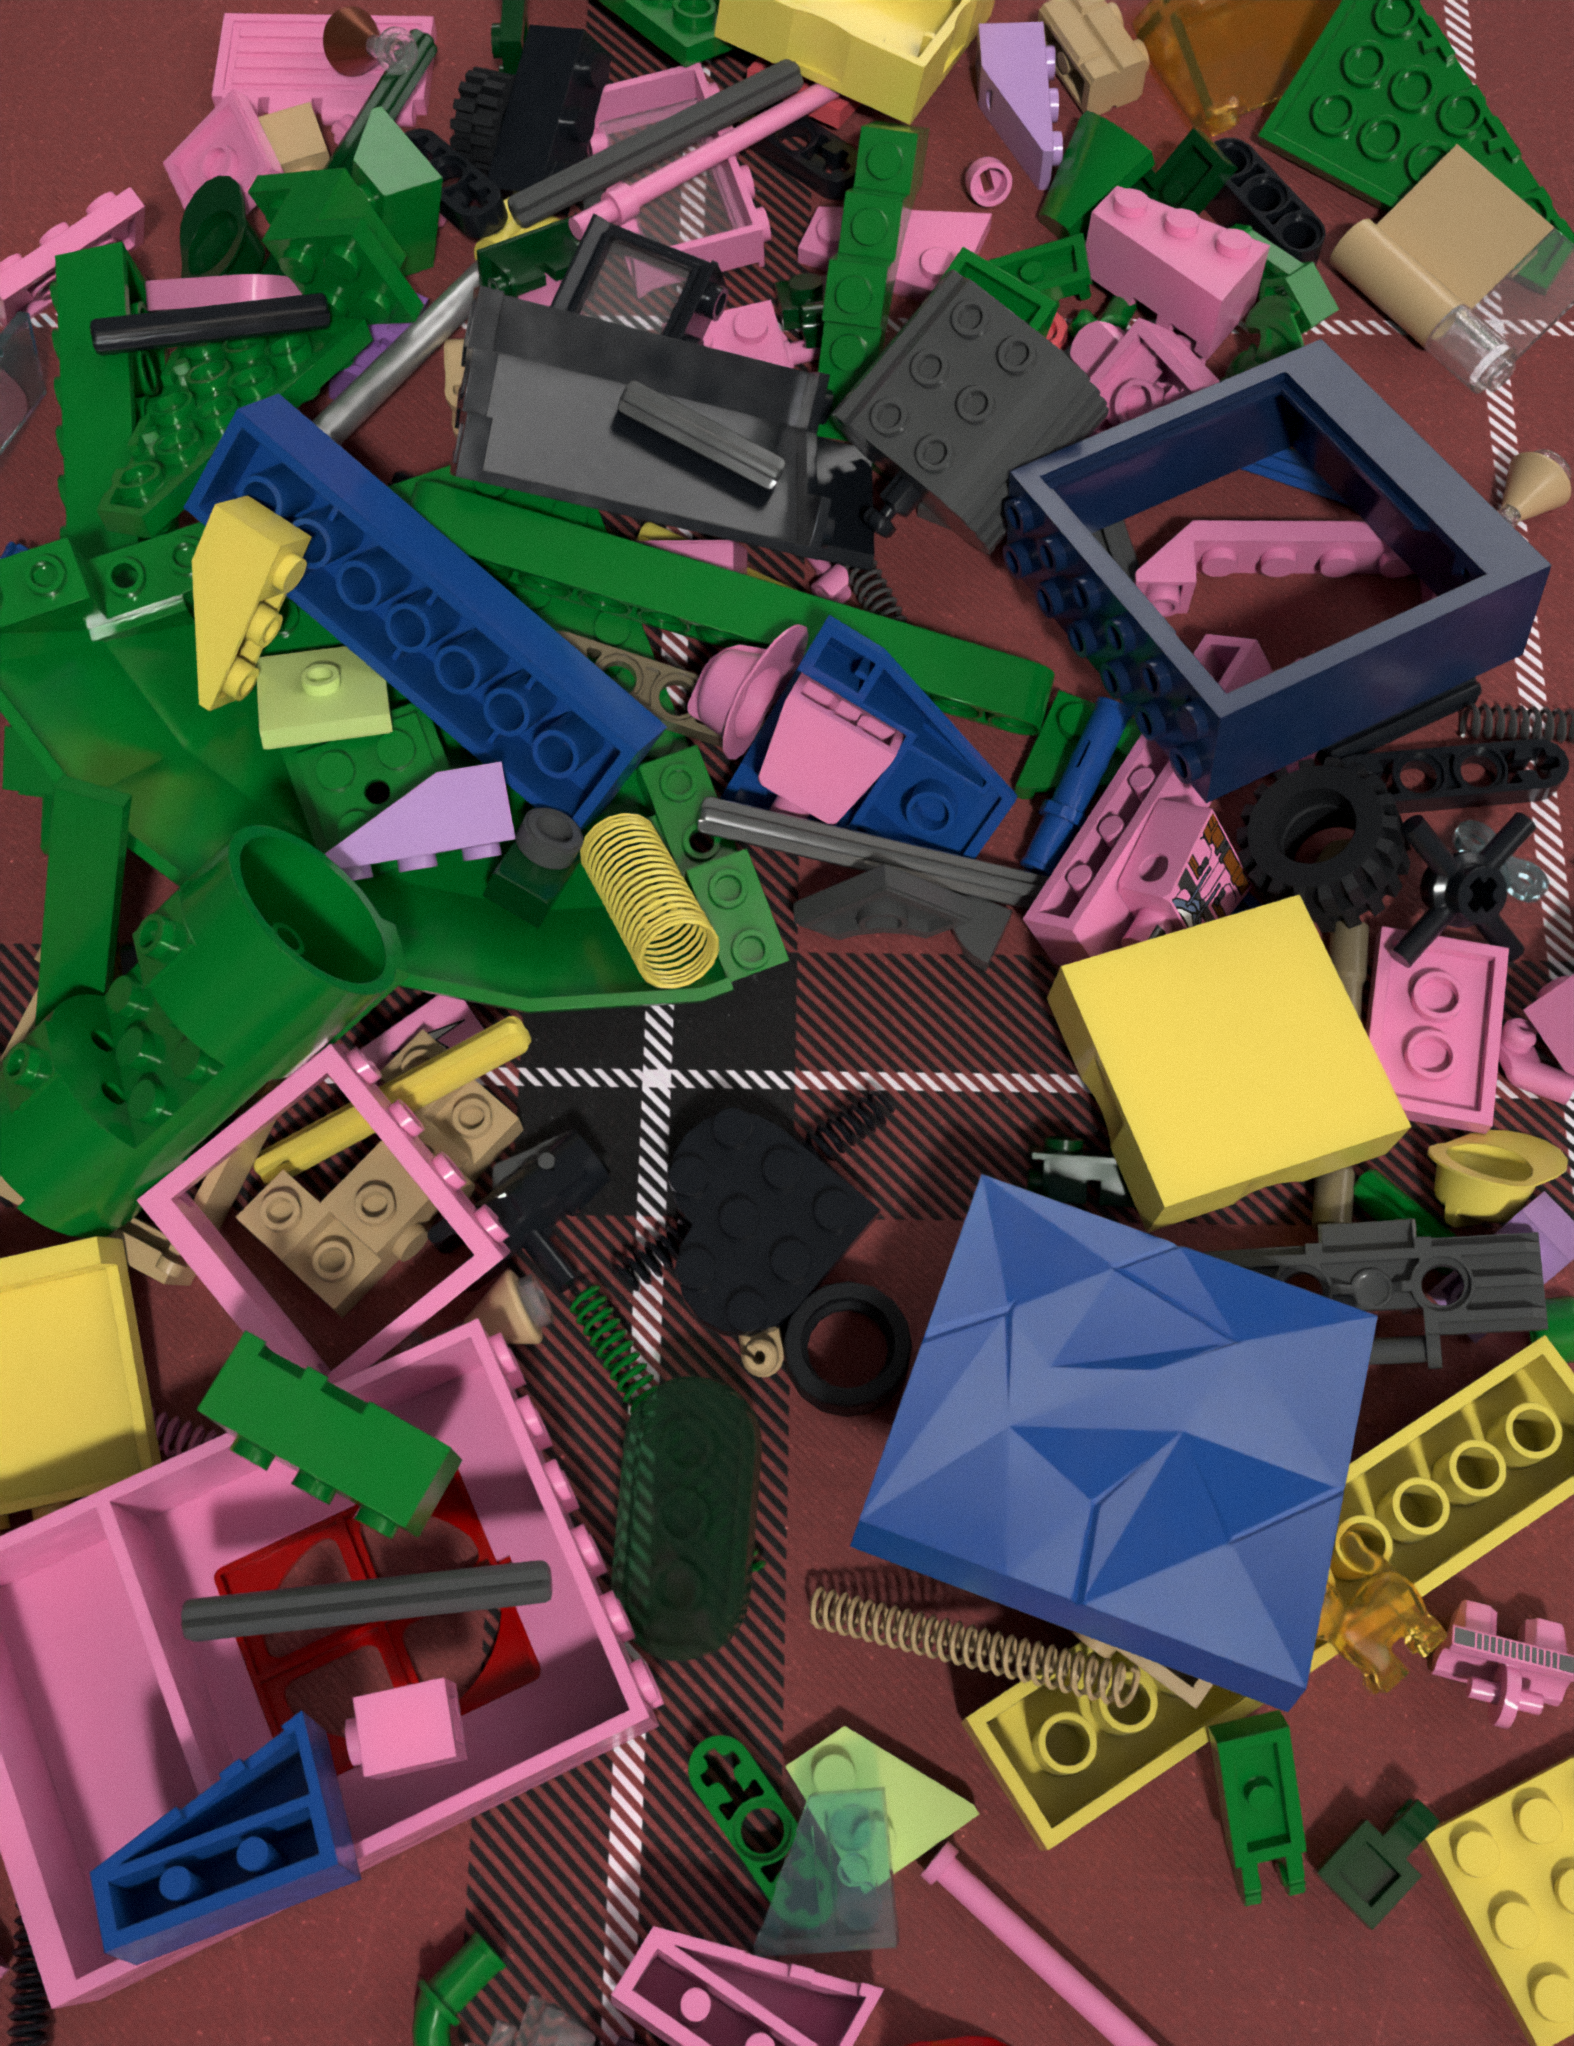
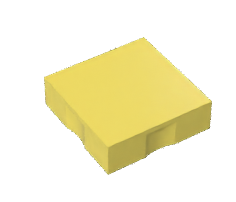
(865, 49)
(1225, 1061)

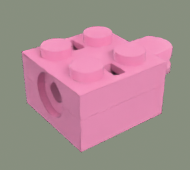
(1137, 368)

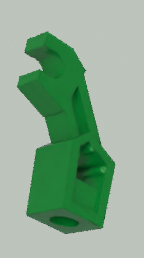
(1295, 280)

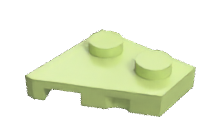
(917, 1806)

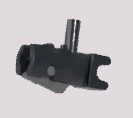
(531, 1197)

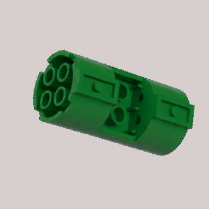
(230, 989)

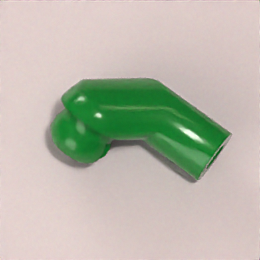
(1116, 313)

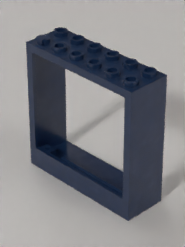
(1389, 475)

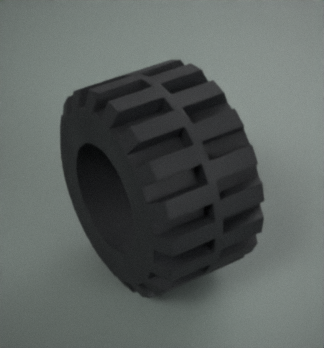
(1315, 801)

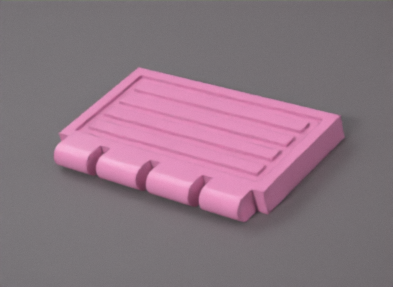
(283, 65)

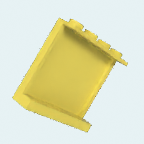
(70, 1377)

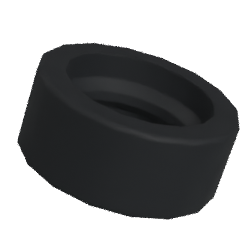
(859, 1299)

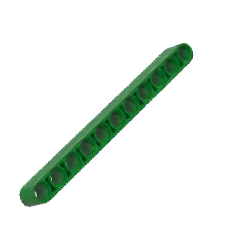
(721, 603)

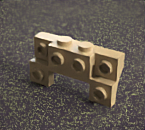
(378, 1208)

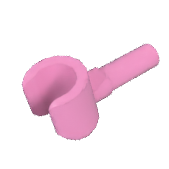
(832, 581)

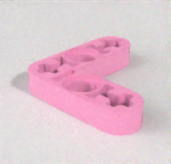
(215, 290)

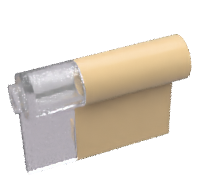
(1463, 270)

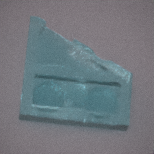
(836, 1880)

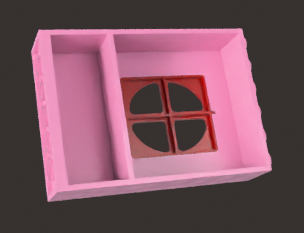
(127, 1718)

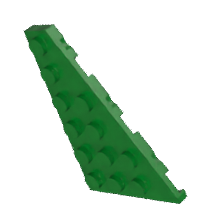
(1385, 107)

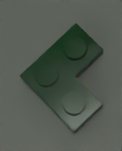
(1189, 174)

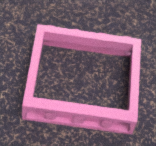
(236, 1285)

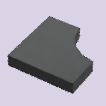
(883, 903)

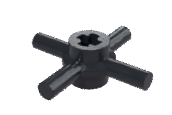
(1462, 888)

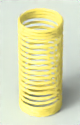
(613, 888)

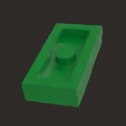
(1053, 268)

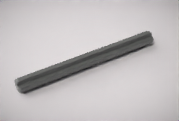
(655, 143)
(867, 851)

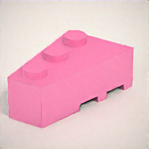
(1175, 265)
(721, 1996)

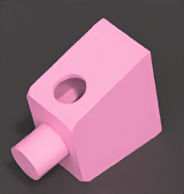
(824, 753)

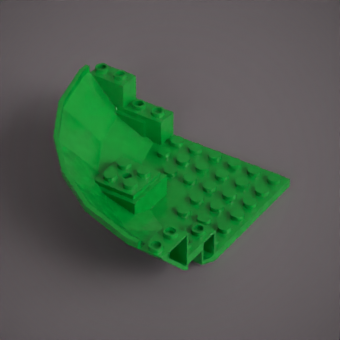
(110, 696)

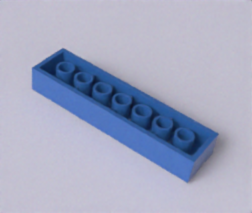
(433, 617)

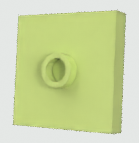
(319, 698)

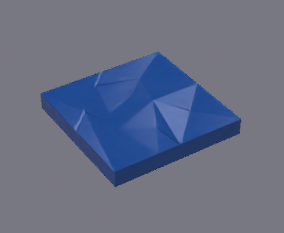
(1126, 1442)

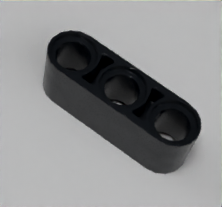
(1264, 201)

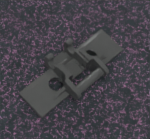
(1383, 1270)

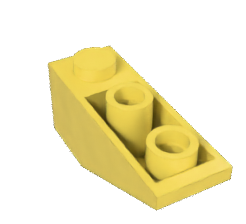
(239, 584)

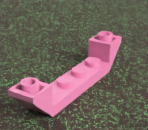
(1265, 548)

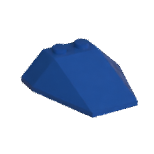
(937, 785)

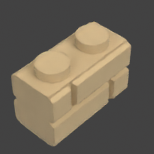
(1094, 53)

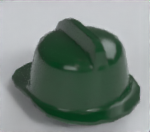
(217, 234)

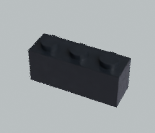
(549, 107)

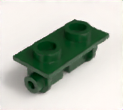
(521, 261)
(1069, 1167)

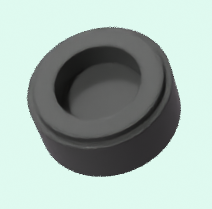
(549, 838)

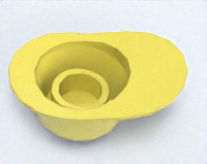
(1492, 1174)

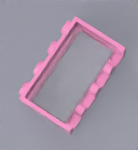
(705, 215)

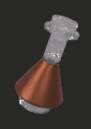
(355, 44)

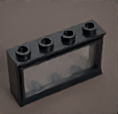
(641, 284)

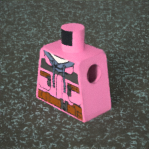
(1180, 873)

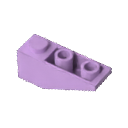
(1016, 94)
(443, 813)

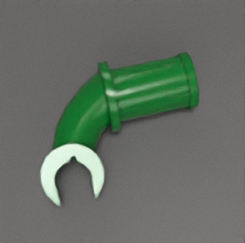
(452, 1990)

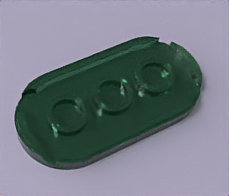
(687, 1517)

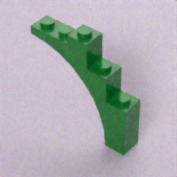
(868, 254)

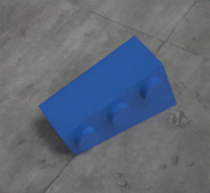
(232, 1854)

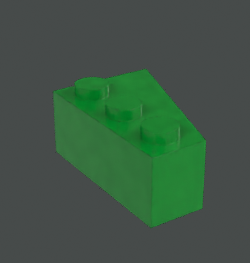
(329, 1439)

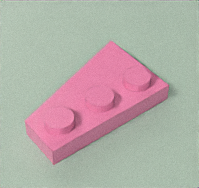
(927, 249)

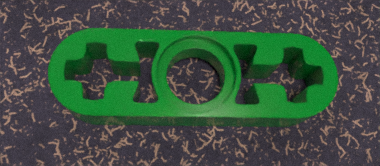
(717, 1795)

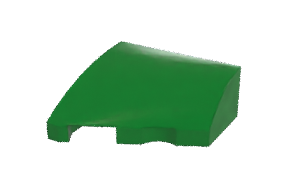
(1092, 166)

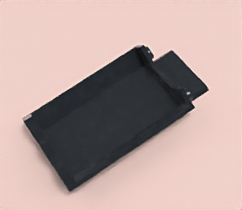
(547, 423)

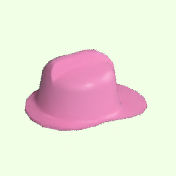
(743, 685)

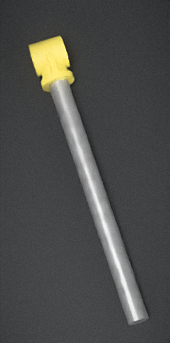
(411, 347)

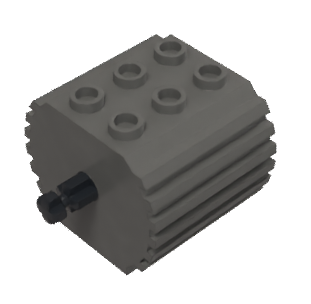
(961, 406)

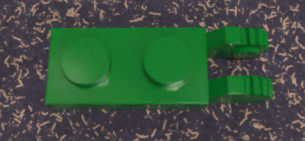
(1259, 1801)

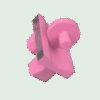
(1503, 1670)

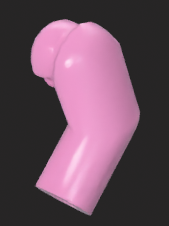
(1524, 1066)

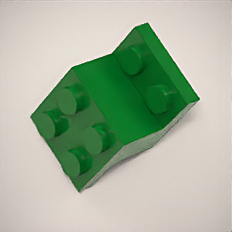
(335, 245)

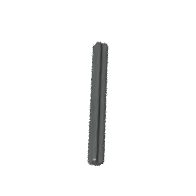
(366, 1600)

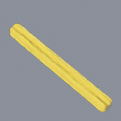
(415, 1088)

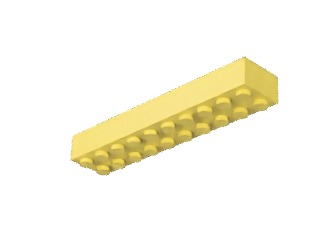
(1418, 1499)

